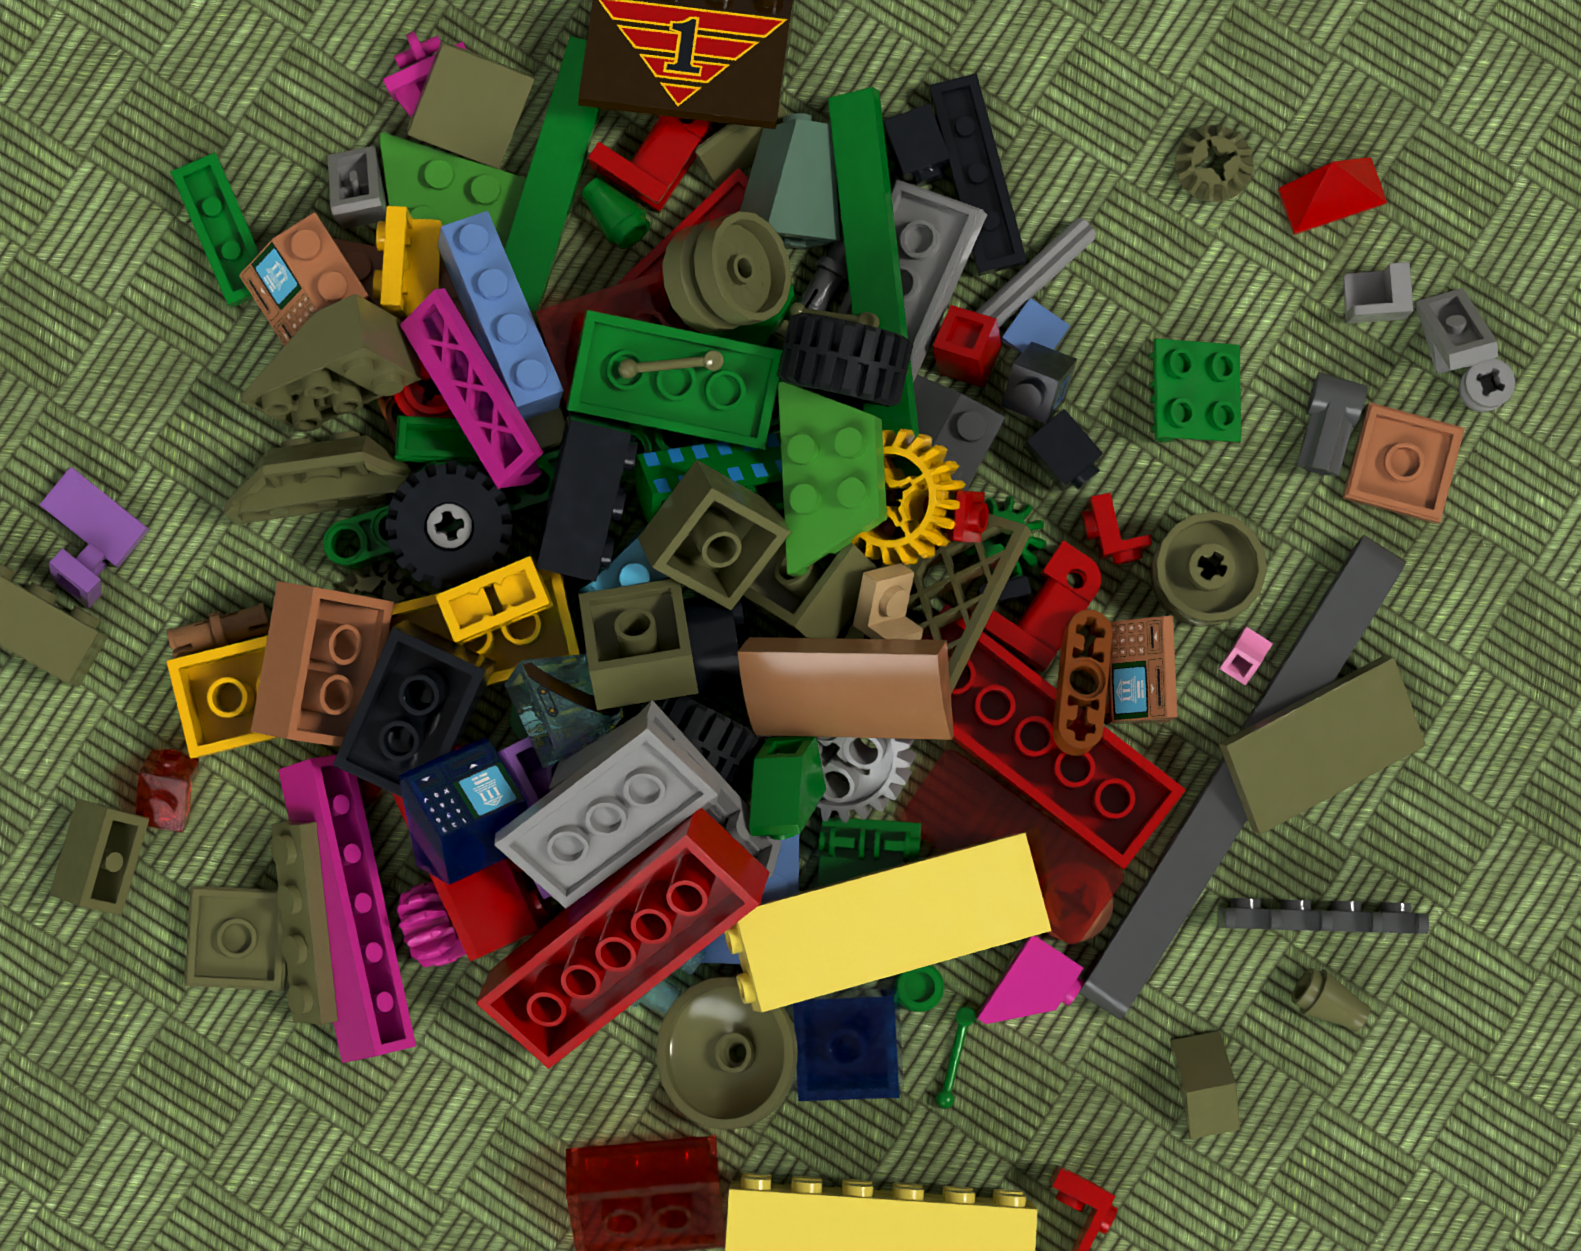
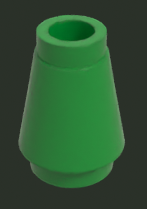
(616, 214)

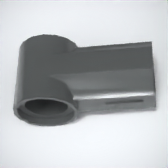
(1333, 411)

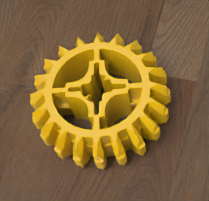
(920, 528)

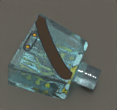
(559, 706)

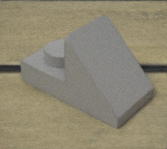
(1455, 331)

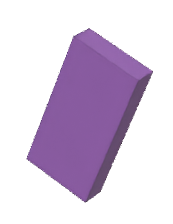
(94, 516)

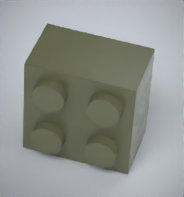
(713, 535)

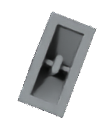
(356, 187)

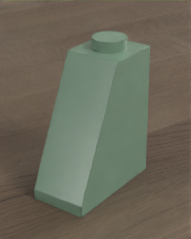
(796, 182)

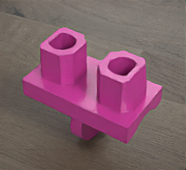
(409, 82)

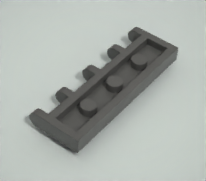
(1344, 916)

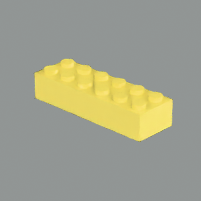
(865, 1219)

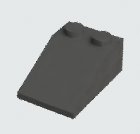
(954, 422)

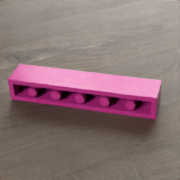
(363, 954)

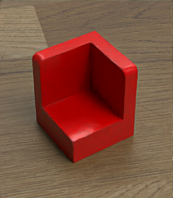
(967, 346)

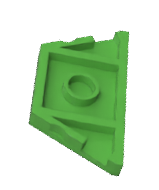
(447, 185)
(828, 474)

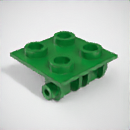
(1196, 391)
(864, 847)

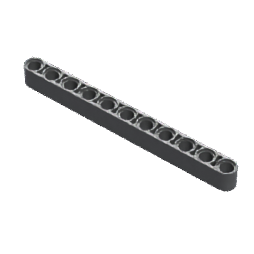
(1217, 811)

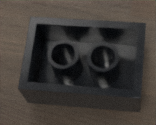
(585, 496)

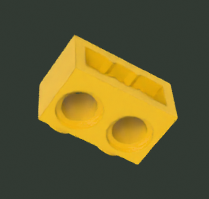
(494, 600)

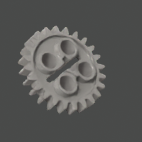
(865, 789)

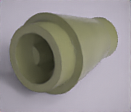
(1327, 999)

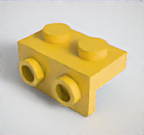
(409, 261)

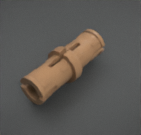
(219, 630)

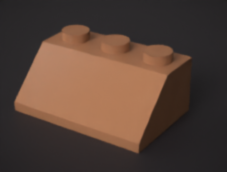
(318, 662)

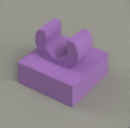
(79, 575)

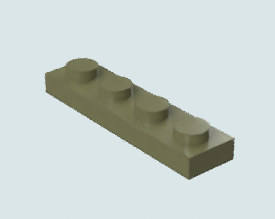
(304, 922)

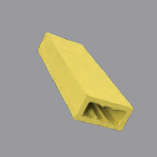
(888, 922)

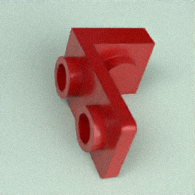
(1078, 1192)

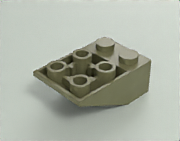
(335, 366)

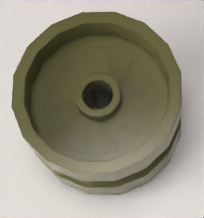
(727, 273)
(1230, 550)

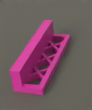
(473, 391)

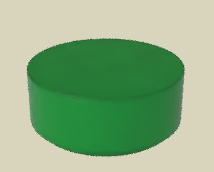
(920, 988)

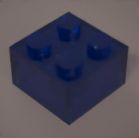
(849, 1045)

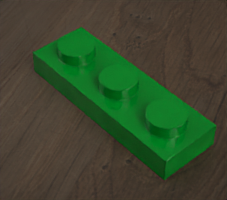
(218, 223)

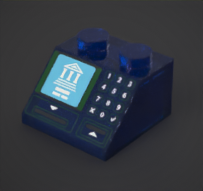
(458, 808)

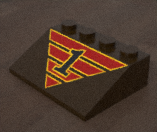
(688, 58)

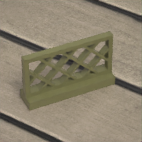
(980, 606)

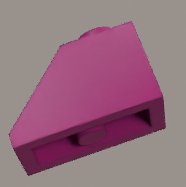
(1033, 984)

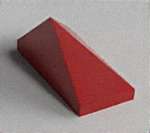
(1332, 194)

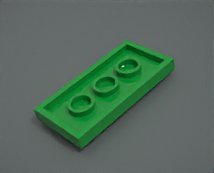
(717, 405)

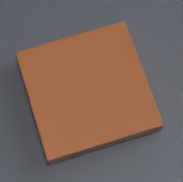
(1403, 463)

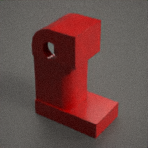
(657, 163)
(1041, 626)

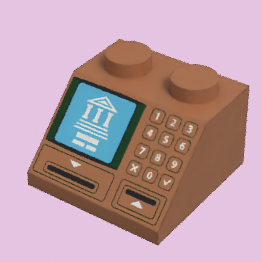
(300, 275)
(1142, 672)

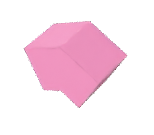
(1245, 655)

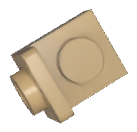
(884, 604)

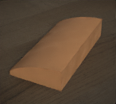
(847, 687)

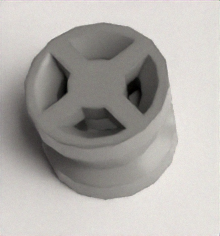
(1480, 393)

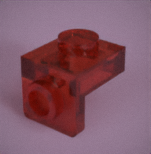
(166, 789)

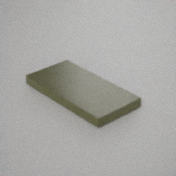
(1322, 744)

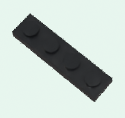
(978, 171)

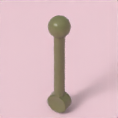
(865, 318)
(710, 360)

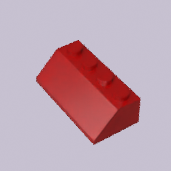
(491, 905)

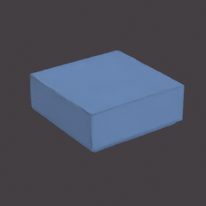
(1035, 325)

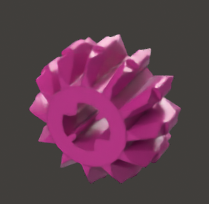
(428, 927)

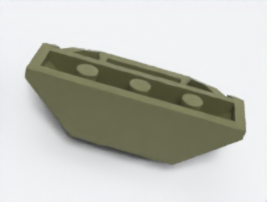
(316, 479)

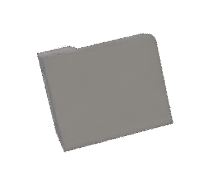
(1378, 294)

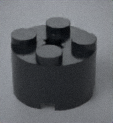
(715, 644)

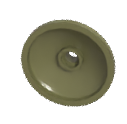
(701, 1060)

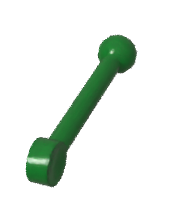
(965, 1017)

